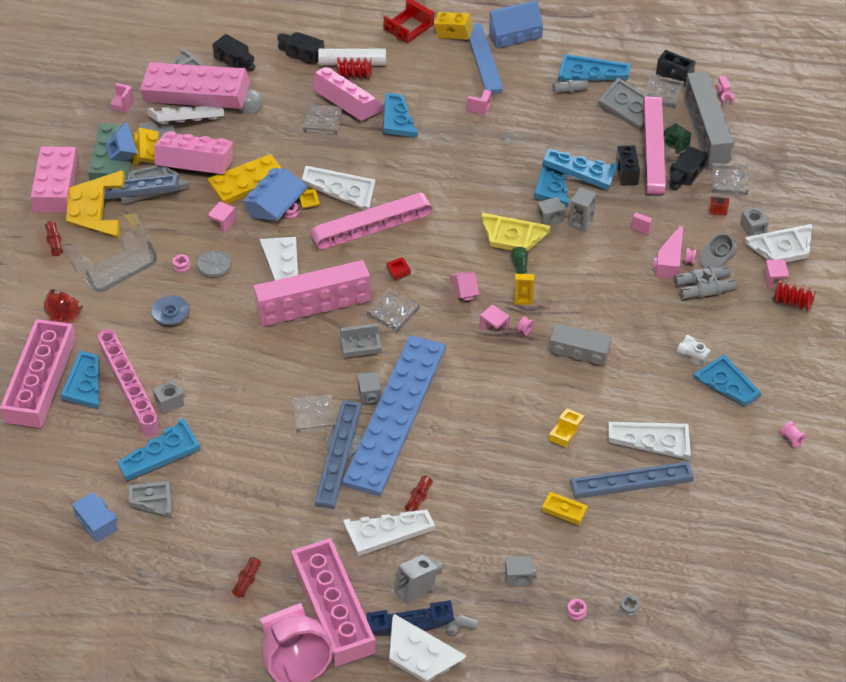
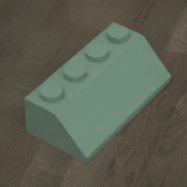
(100, 161)

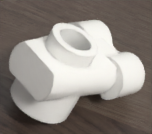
(696, 350)

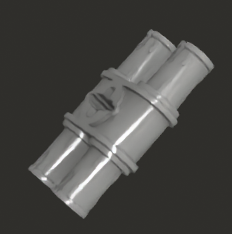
(705, 282)

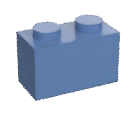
(95, 517)

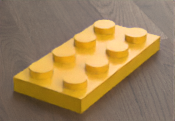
(242, 179)

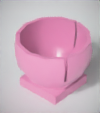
(294, 646)

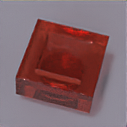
(718, 206)

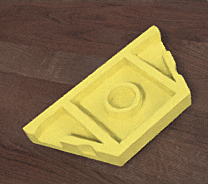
(512, 233)

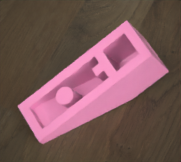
(669, 256)

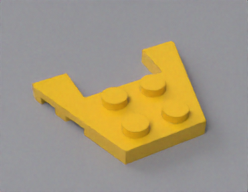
(87, 204)

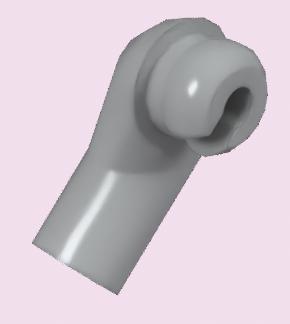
(461, 621)

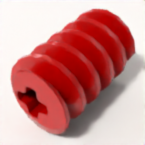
(354, 67)
(794, 296)

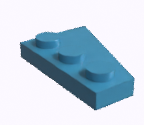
(396, 117)
(551, 185)
(728, 380)
(83, 381)

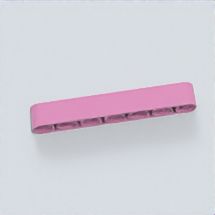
(654, 145)
(371, 221)
(128, 383)

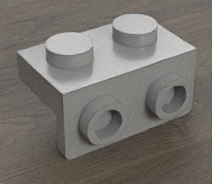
(360, 340)

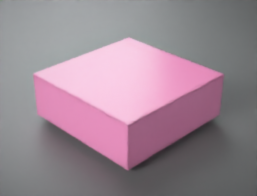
(642, 223)

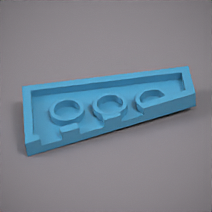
(591, 69)
(578, 167)
(168, 447)

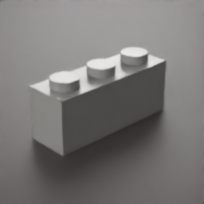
(580, 344)

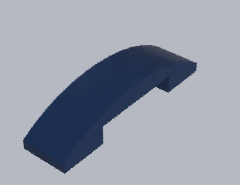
(425, 619)

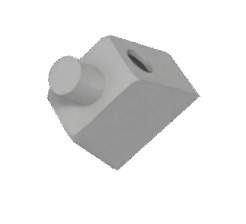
(416, 577)

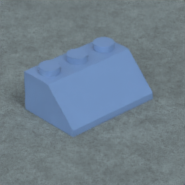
(515, 24)
(274, 195)

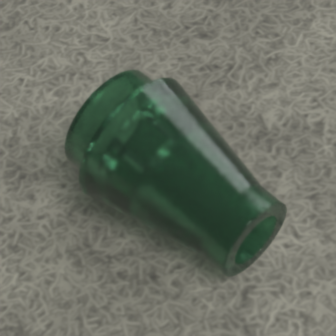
(520, 259)

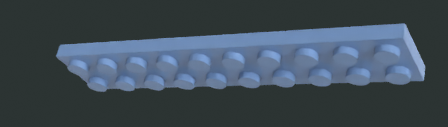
(394, 416)

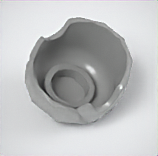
(252, 103)

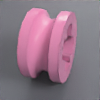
(292, 212)
(690, 256)
(178, 267)
(525, 326)
(582, 610)

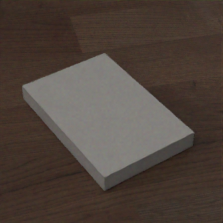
(624, 102)

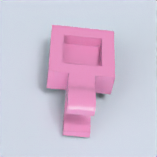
(723, 89)

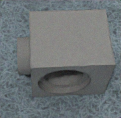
(551, 211)
(754, 222)
(369, 387)
(169, 397)
(519, 571)

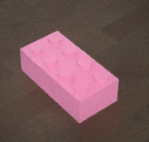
(194, 152)
(53, 177)

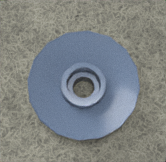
(170, 310)

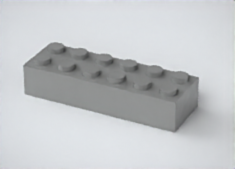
(708, 119)

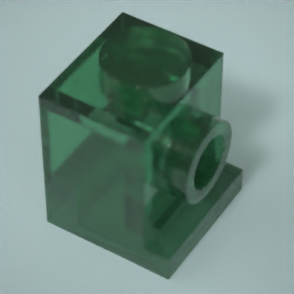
(677, 137)

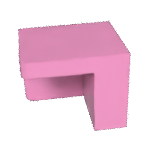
(123, 98)
(479, 105)
(224, 214)
(775, 270)
(494, 317)

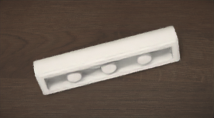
(329, 57)

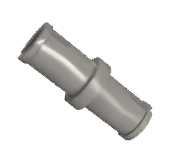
(570, 86)

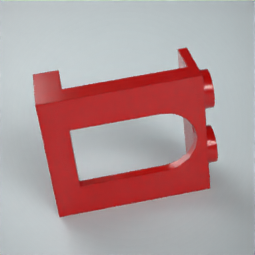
(413, 10)

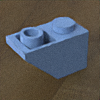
(121, 144)

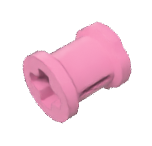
(793, 434)

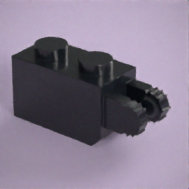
(301, 46)
(233, 53)
(687, 167)

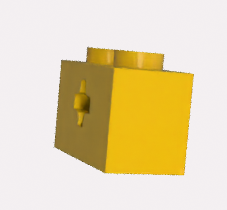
(453, 25)

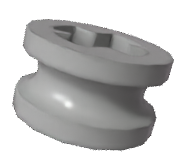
(626, 609)

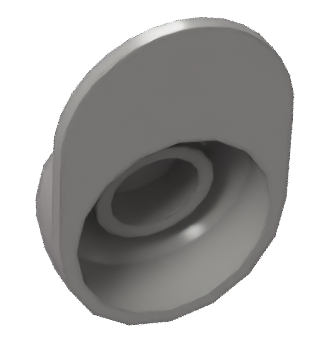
(718, 251)

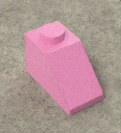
(465, 285)

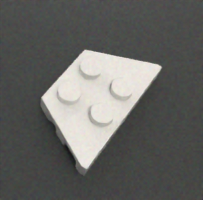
(785, 244)
(420, 652)

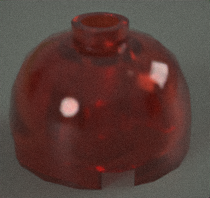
(61, 307)

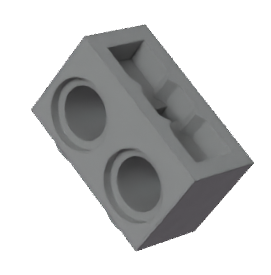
(582, 209)

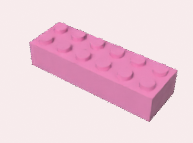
(195, 85)
(312, 293)
(38, 373)
(333, 601)

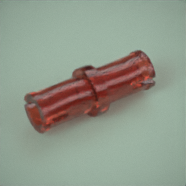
(53, 238)
(418, 494)
(246, 577)

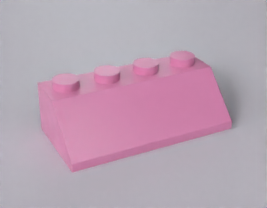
(346, 94)

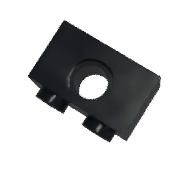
(674, 66)
(628, 165)

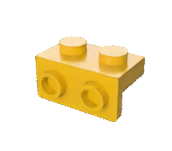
(145, 145)

